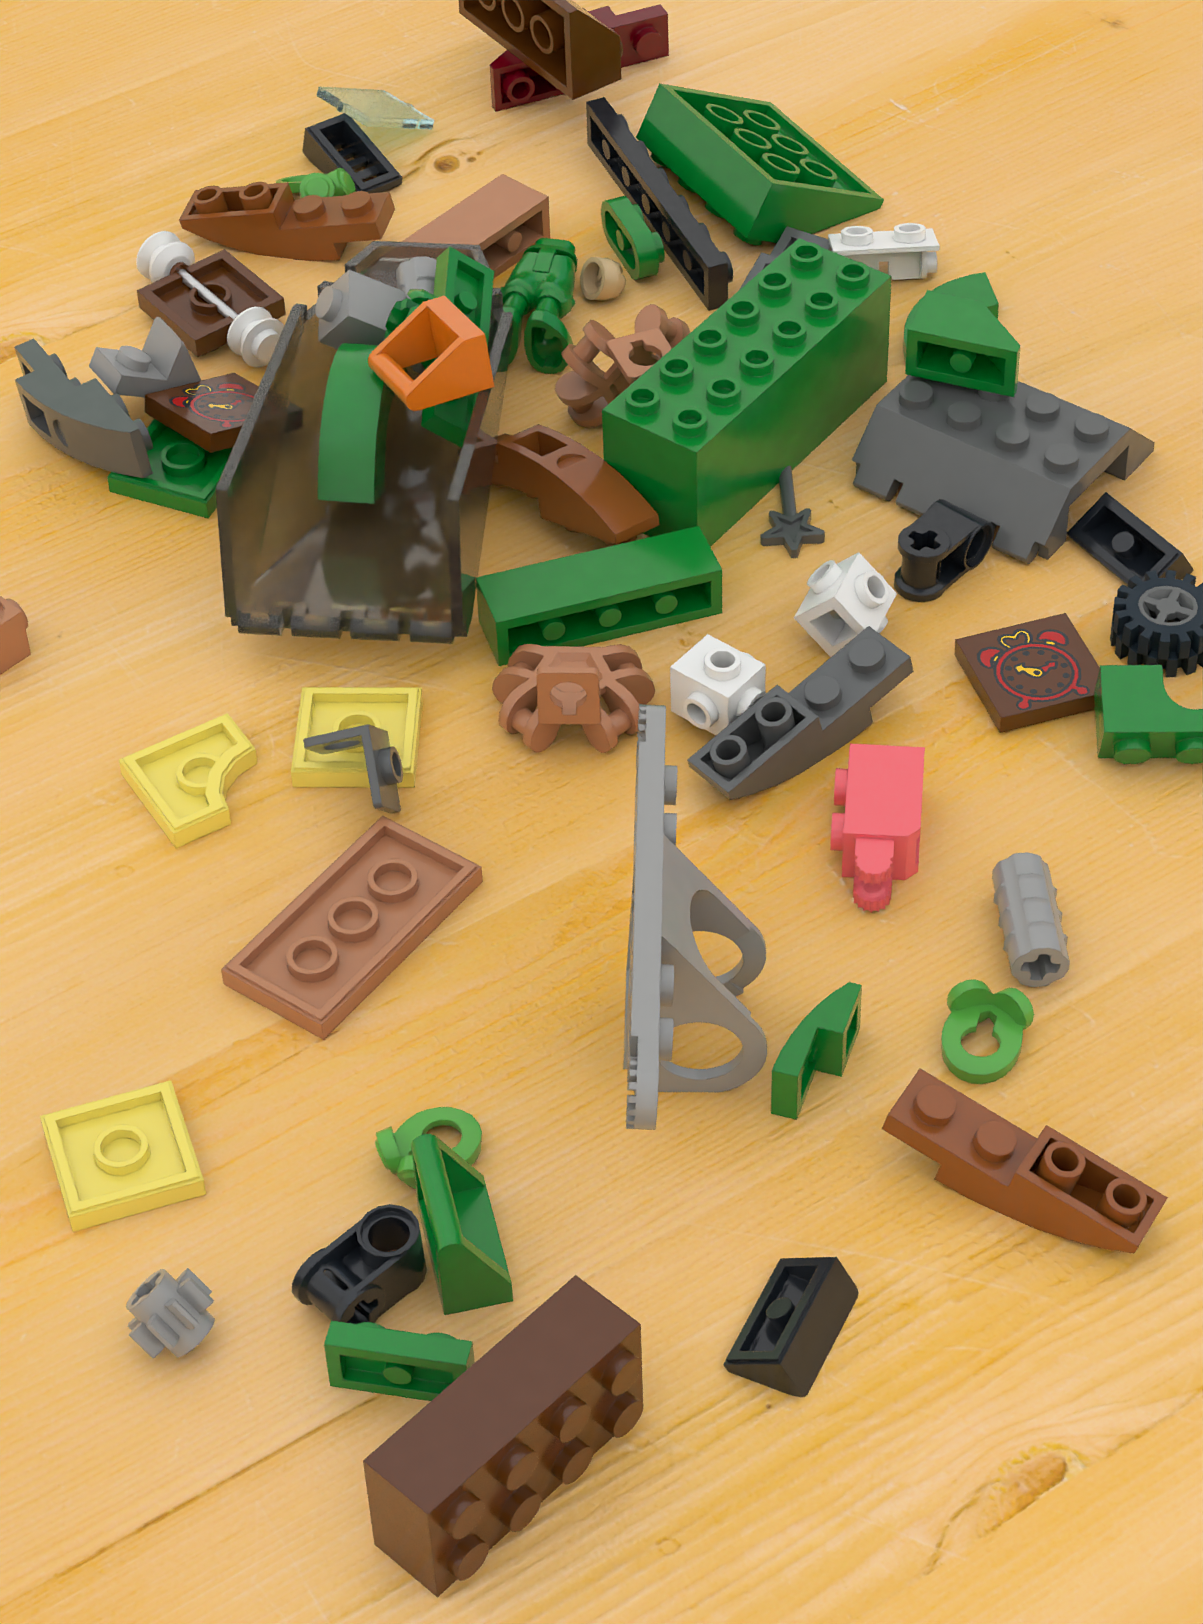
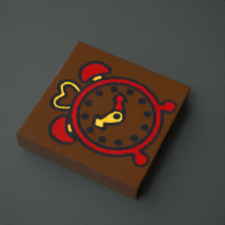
(205, 410)
(1030, 671)

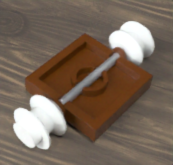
(209, 300)

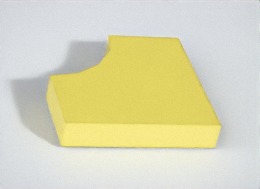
(189, 776)

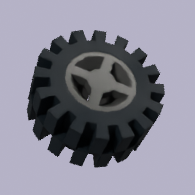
(1159, 622)

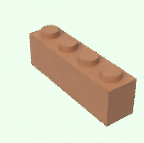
(498, 217)

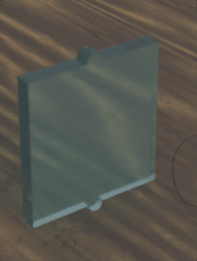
(375, 108)

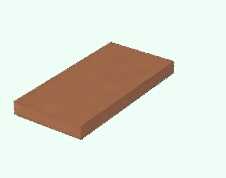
(352, 927)

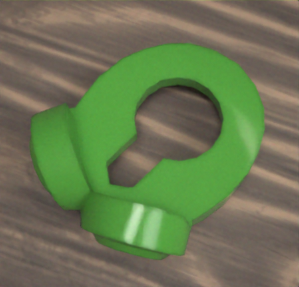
(324, 185)
(971, 1004)
(396, 1147)

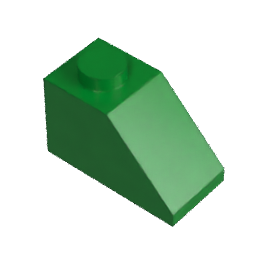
(961, 345)

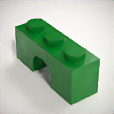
(1141, 720)

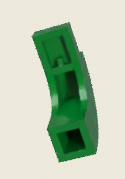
(353, 429)

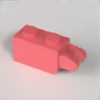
(879, 820)

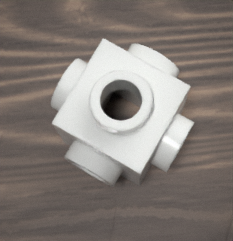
(844, 602)
(715, 684)

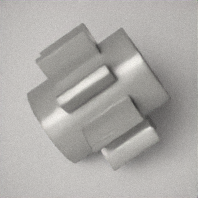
(170, 1313)

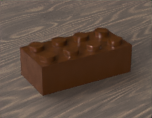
(505, 1436)

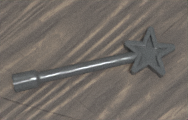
(791, 528)

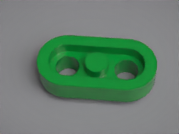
(631, 238)

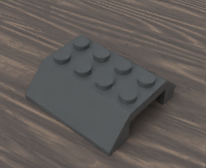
(993, 456)

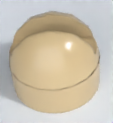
(601, 279)

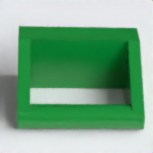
(459, 1229)

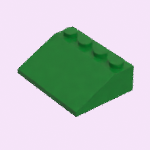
(751, 164)

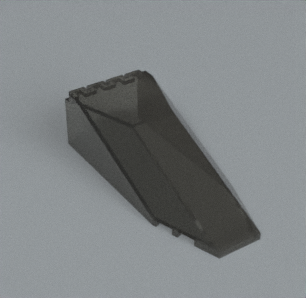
(349, 564)

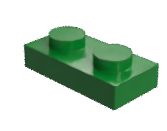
(394, 1360)

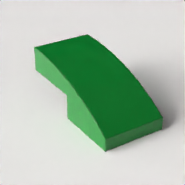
(817, 1044)

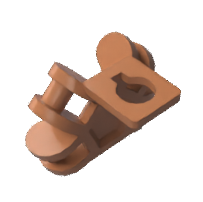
(591, 389)
(568, 690)

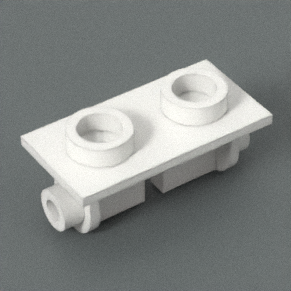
(902, 248)

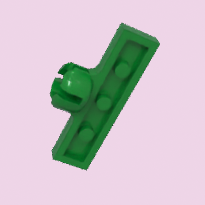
(470, 290)

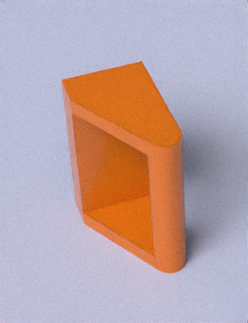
(432, 332)

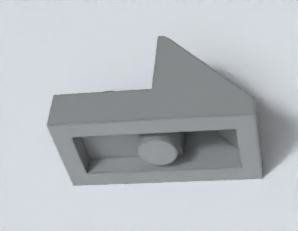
(156, 367)

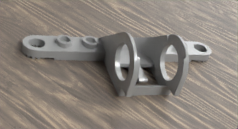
(664, 967)

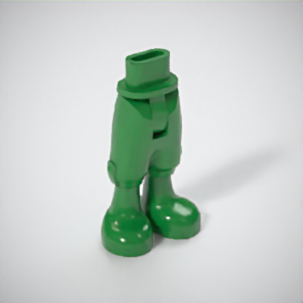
(544, 283)

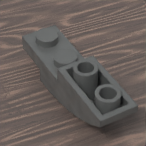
(80, 417)
(800, 728)

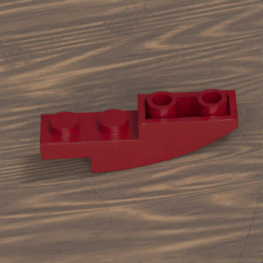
(642, 36)

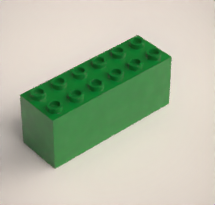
(752, 389)

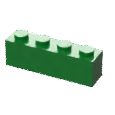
(601, 593)

